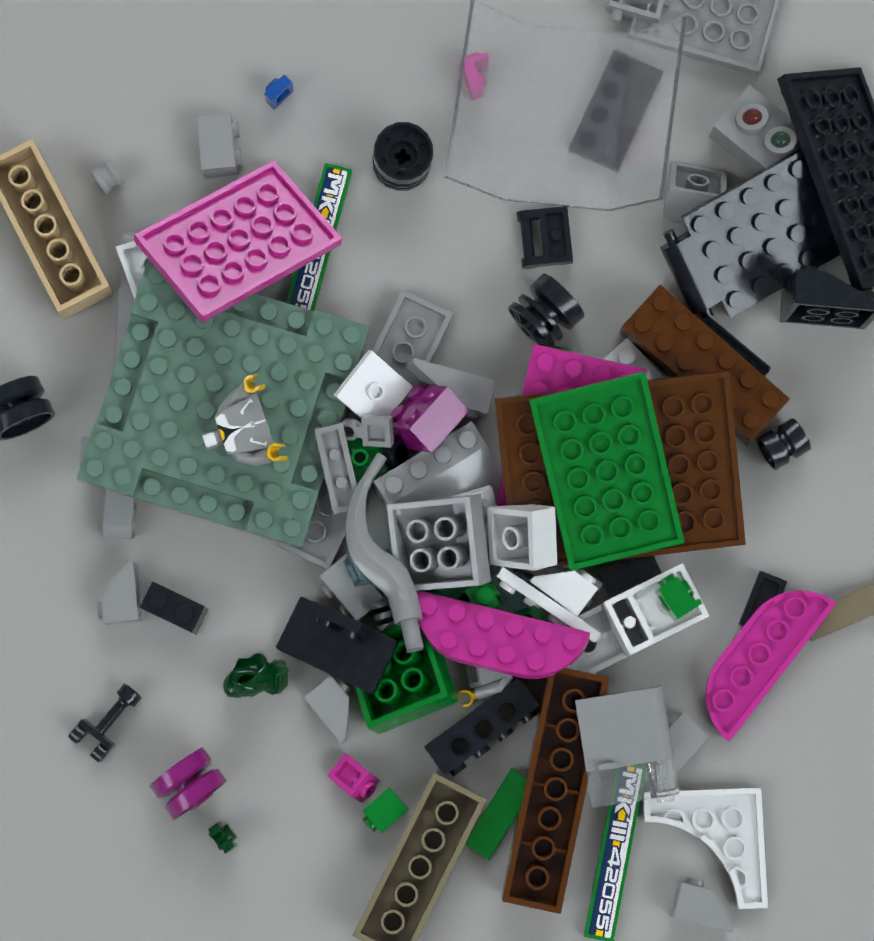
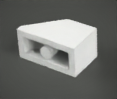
(568, 589)

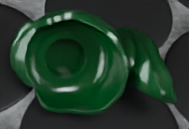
(256, 675)

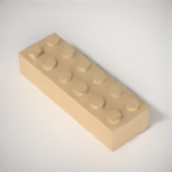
(50, 231)

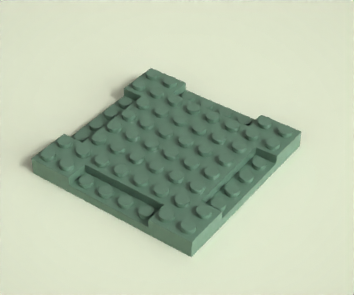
(177, 376)

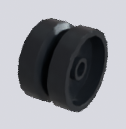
(23, 407)

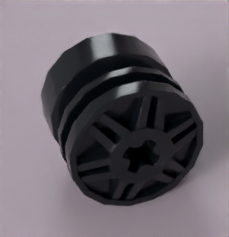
(404, 140)
(550, 307)

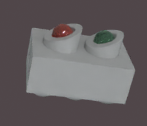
(755, 131)

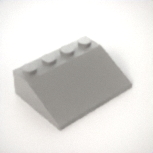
(454, 467)

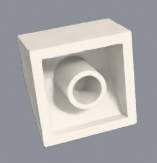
(522, 536)

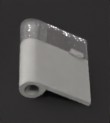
(627, 747)

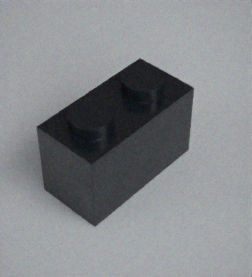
(174, 608)

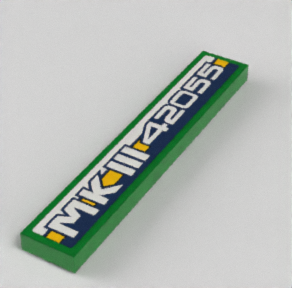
(329, 202)
(611, 871)

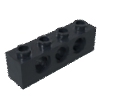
(515, 694)

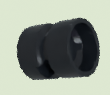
(786, 442)

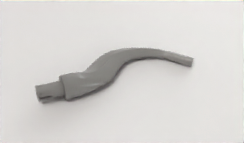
(380, 566)

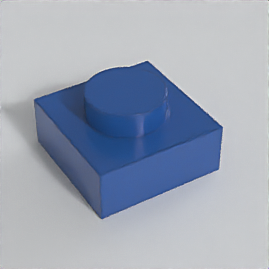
(278, 91)

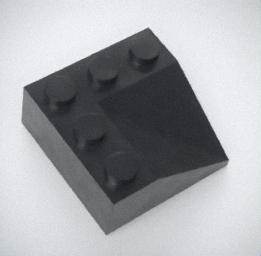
(824, 300)

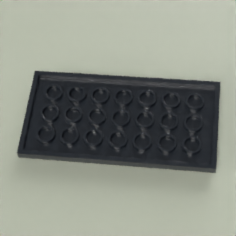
(836, 133)

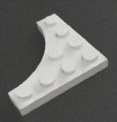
(730, 826)

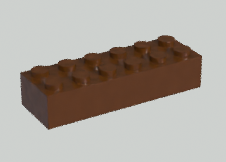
(687, 346)

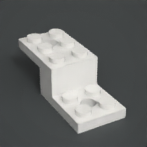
(633, 623)

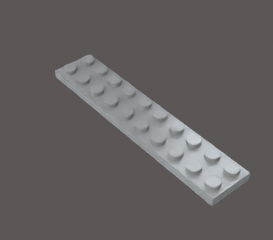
(409, 333)

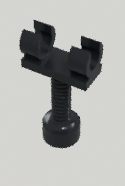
(126, 698)

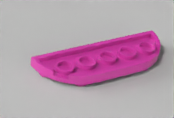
(498, 638)
(761, 655)

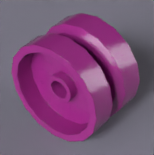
(190, 786)

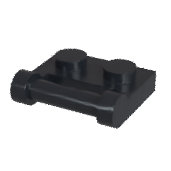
(554, 236)

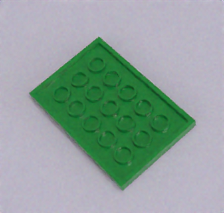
(606, 470)

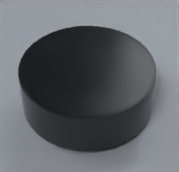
(396, 454)

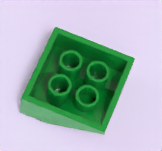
(410, 687)

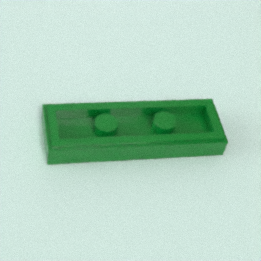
(497, 815)

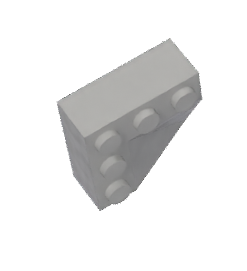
(441, 541)

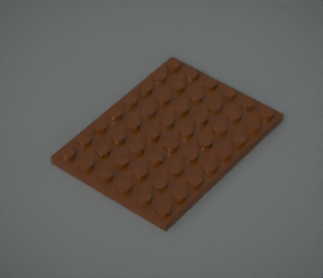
(698, 448)

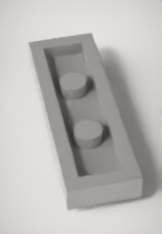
(336, 465)

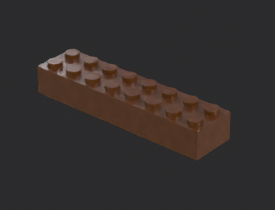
(551, 796)

